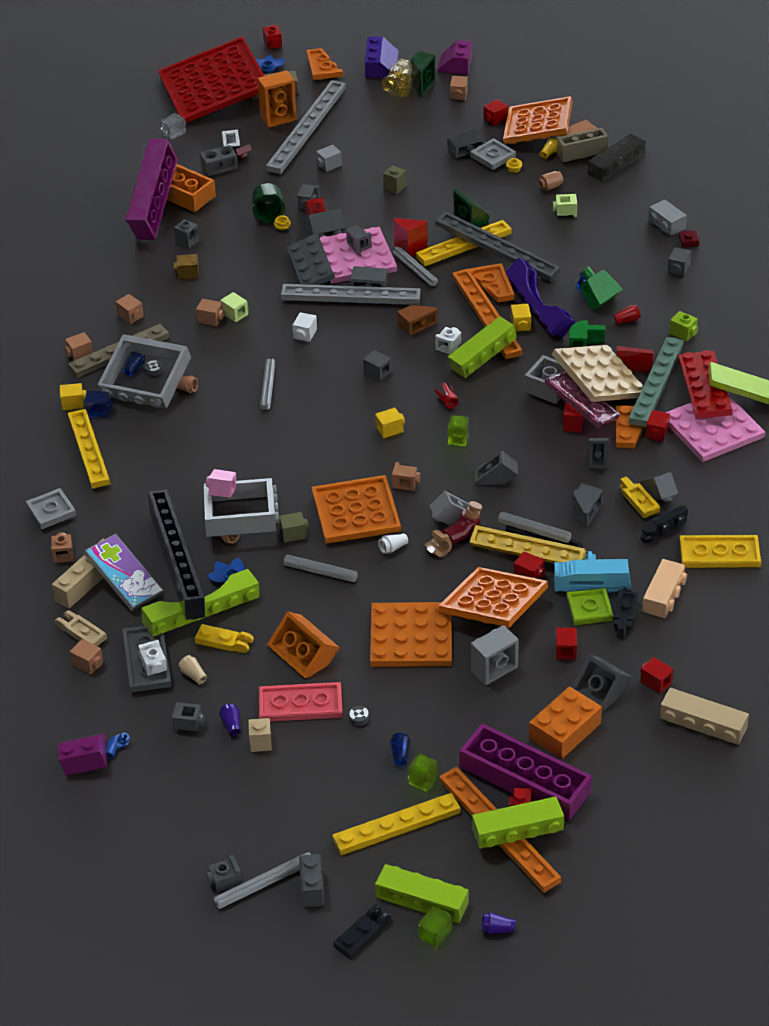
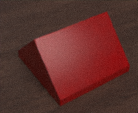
(410, 235)
(636, 358)

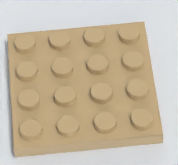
(598, 372)

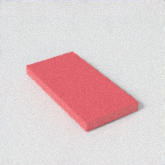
(300, 701)

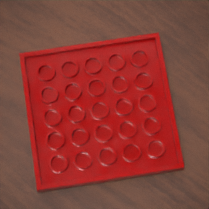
(212, 79)

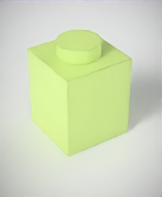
(234, 307)

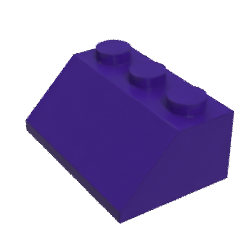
(379, 57)

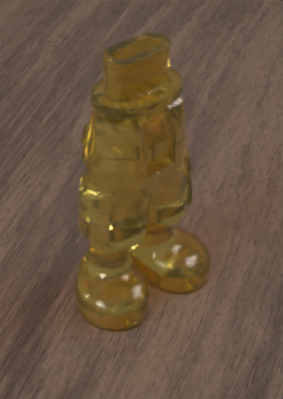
(399, 72)

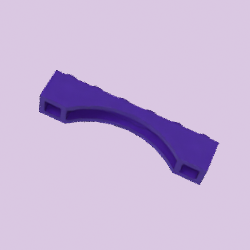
(525, 279)

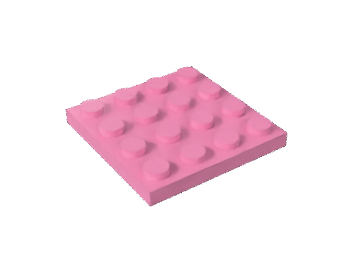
(343, 257)
(714, 435)

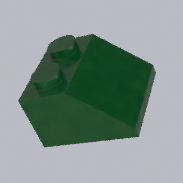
(423, 71)
(469, 210)

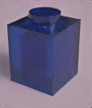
(98, 403)

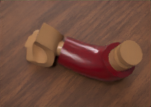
(461, 529)

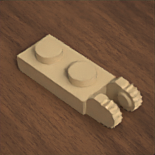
(81, 628)

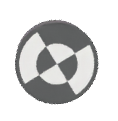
(153, 368)
(359, 715)

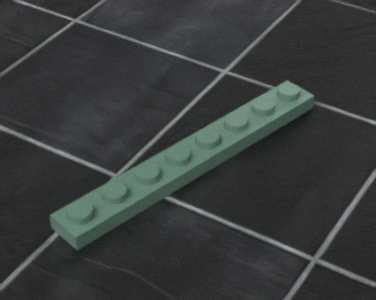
(656, 381)

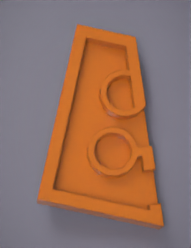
(321, 65)
(494, 282)
(626, 434)

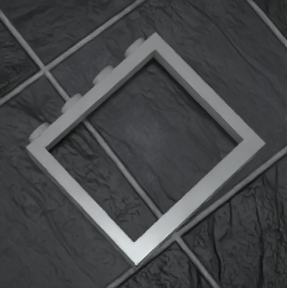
(149, 347)
(243, 522)

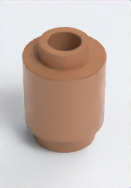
(550, 180)

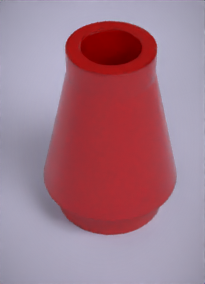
(628, 314)

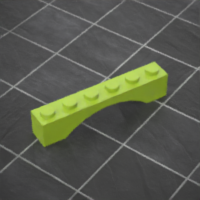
(168, 615)

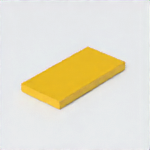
(719, 551)

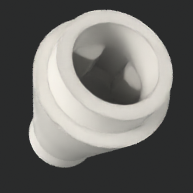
(391, 543)

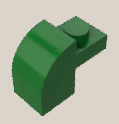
(582, 333)

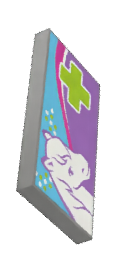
(123, 572)

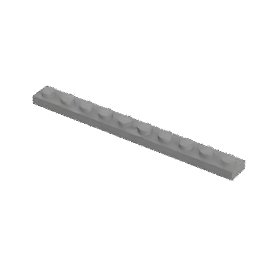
(305, 127)

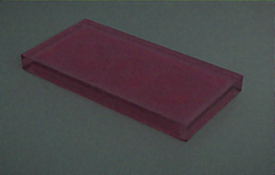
(596, 412)

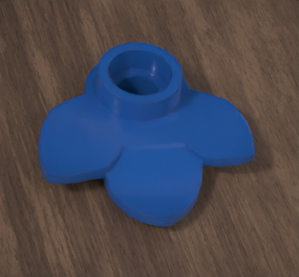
(269, 64)
(223, 571)

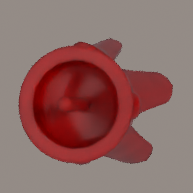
(450, 399)

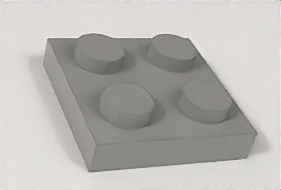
(493, 154)
(50, 508)

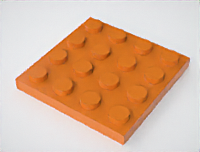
(537, 120)
(356, 509)
(493, 597)
(410, 635)

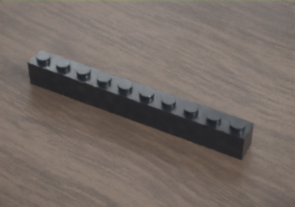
(176, 555)

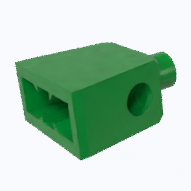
(598, 287)

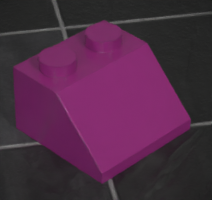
(456, 58)
(83, 754)

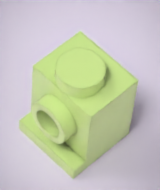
(565, 205)

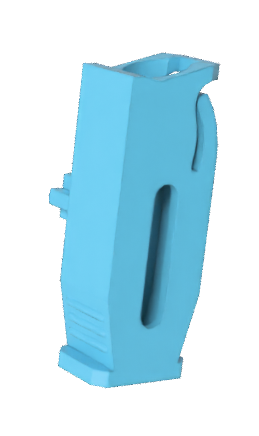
(592, 574)

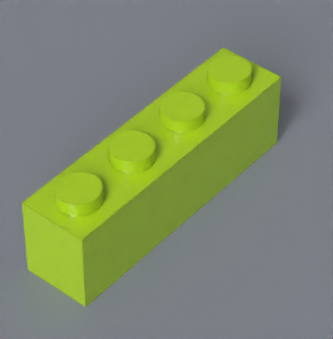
(482, 347)
(518, 822)
(421, 892)

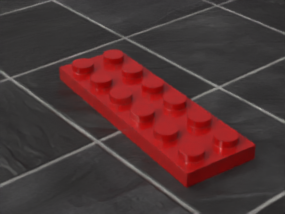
(704, 399)

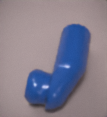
(115, 743)

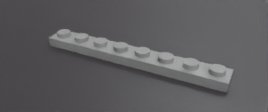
(353, 294)

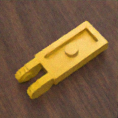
(223, 639)

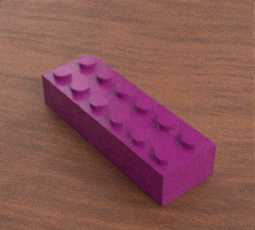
(151, 189)
(518, 765)

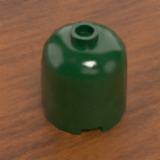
(267, 202)

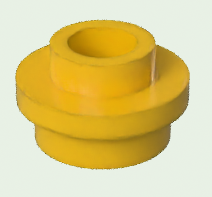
(514, 165)
(282, 223)

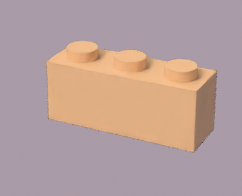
(664, 588)

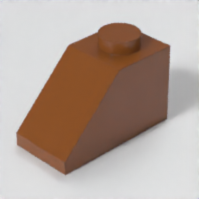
(416, 318)

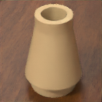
(192, 669)

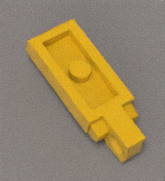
(639, 498)

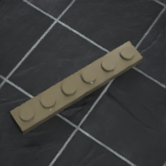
(102, 357)

